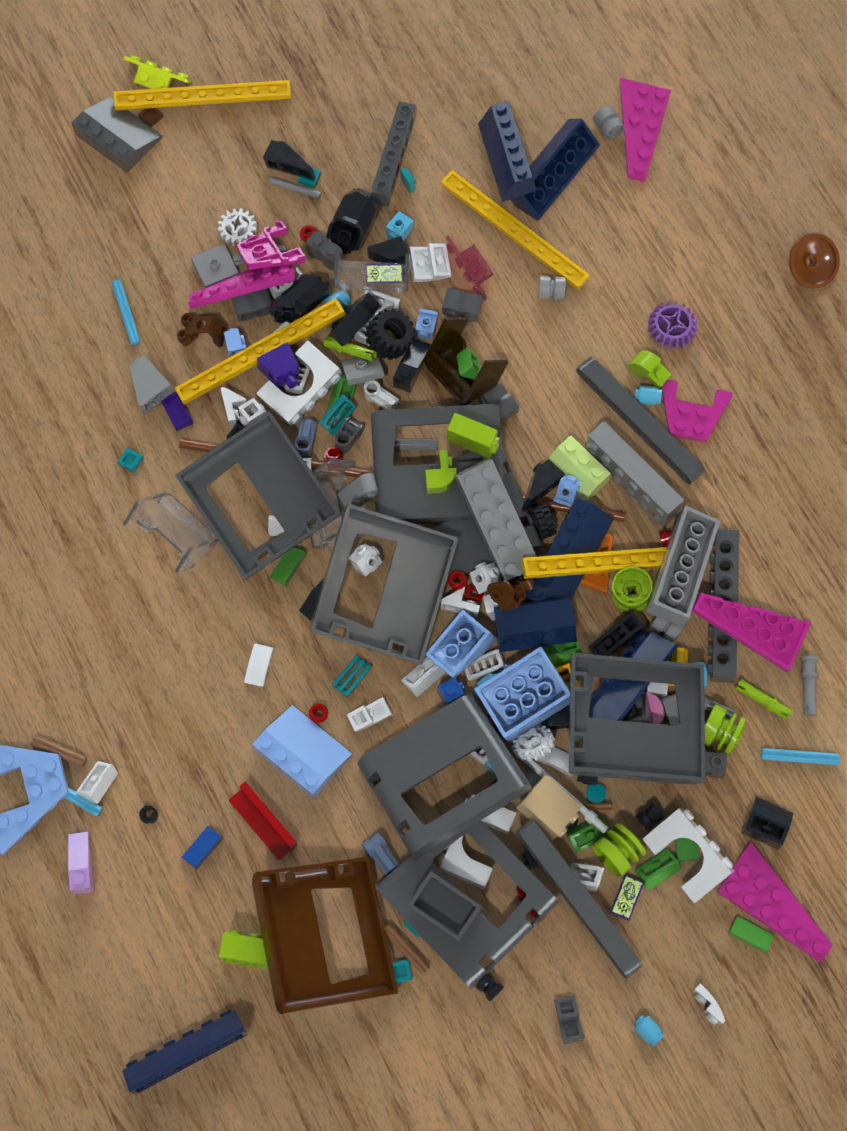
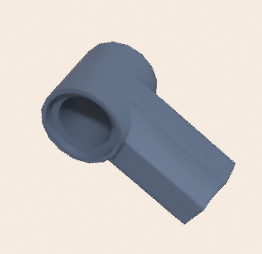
(306, 437)
(378, 850)

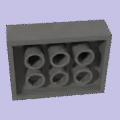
(115, 134)

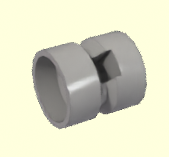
(608, 122)
(552, 288)
(669, 629)

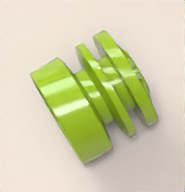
(631, 580)
(722, 729)
(622, 846)

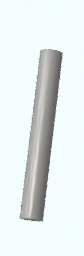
(294, 187)

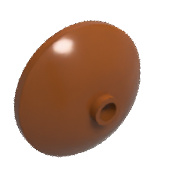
(823, 260)

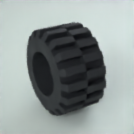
(398, 325)

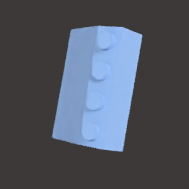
(524, 694)
(301, 751)

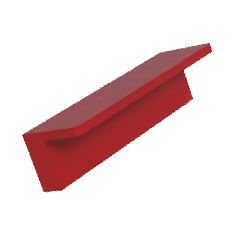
(262, 821)

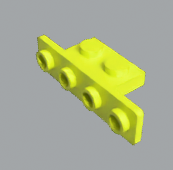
(154, 77)

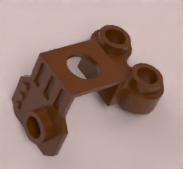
(192, 324)
(509, 591)

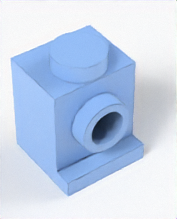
(430, 319)
(234, 341)
(567, 498)

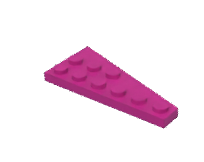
(761, 630)
(766, 898)

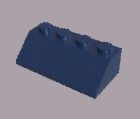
(535, 625)

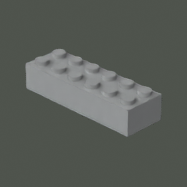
(634, 475)
(495, 517)
(683, 566)

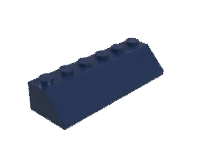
(506, 152)
(557, 166)
(580, 533)
(616, 696)
(184, 1052)

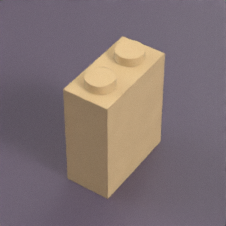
(549, 807)

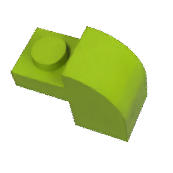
(649, 365)
(441, 479)

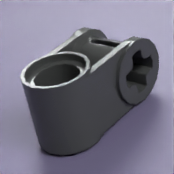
(350, 432)

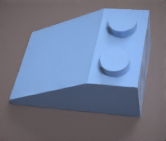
(460, 644)

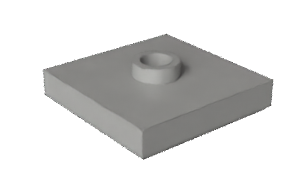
(214, 265)
(362, 370)

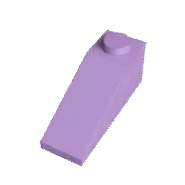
(80, 863)

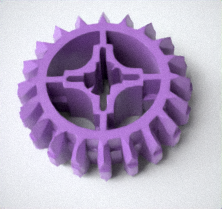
(666, 317)

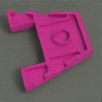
(262, 251)
(691, 419)

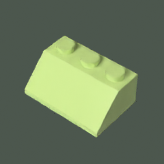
(578, 462)

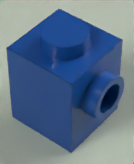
(451, 691)

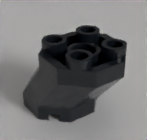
(353, 220)
(299, 298)

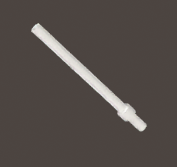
(590, 816)

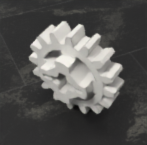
(231, 223)
(533, 743)

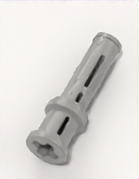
(809, 676)

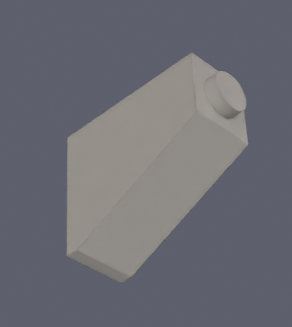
(149, 384)

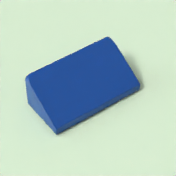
(202, 847)

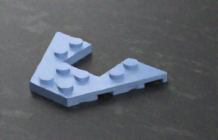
(44, 786)

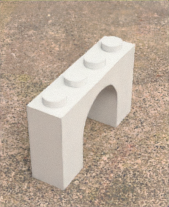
(293, 407)
(461, 866)
(715, 866)

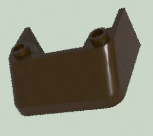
(443, 364)

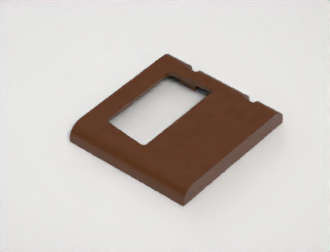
(294, 938)

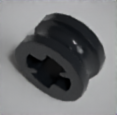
(154, 814)

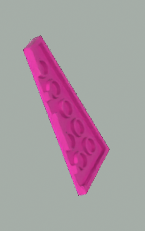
(642, 116)
(243, 283)

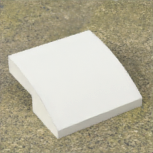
(429, 263)

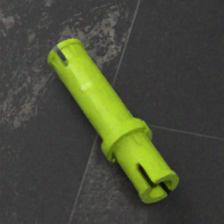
(351, 349)
(763, 699)

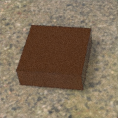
(150, 116)

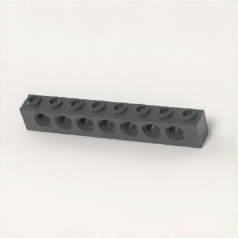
(730, 540)

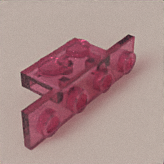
(473, 264)

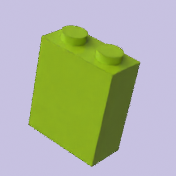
(473, 435)

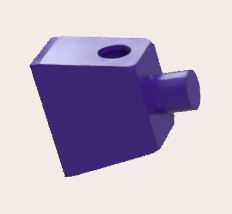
(279, 366)

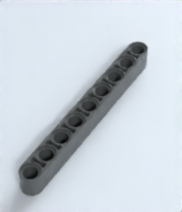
(640, 420)
(579, 899)

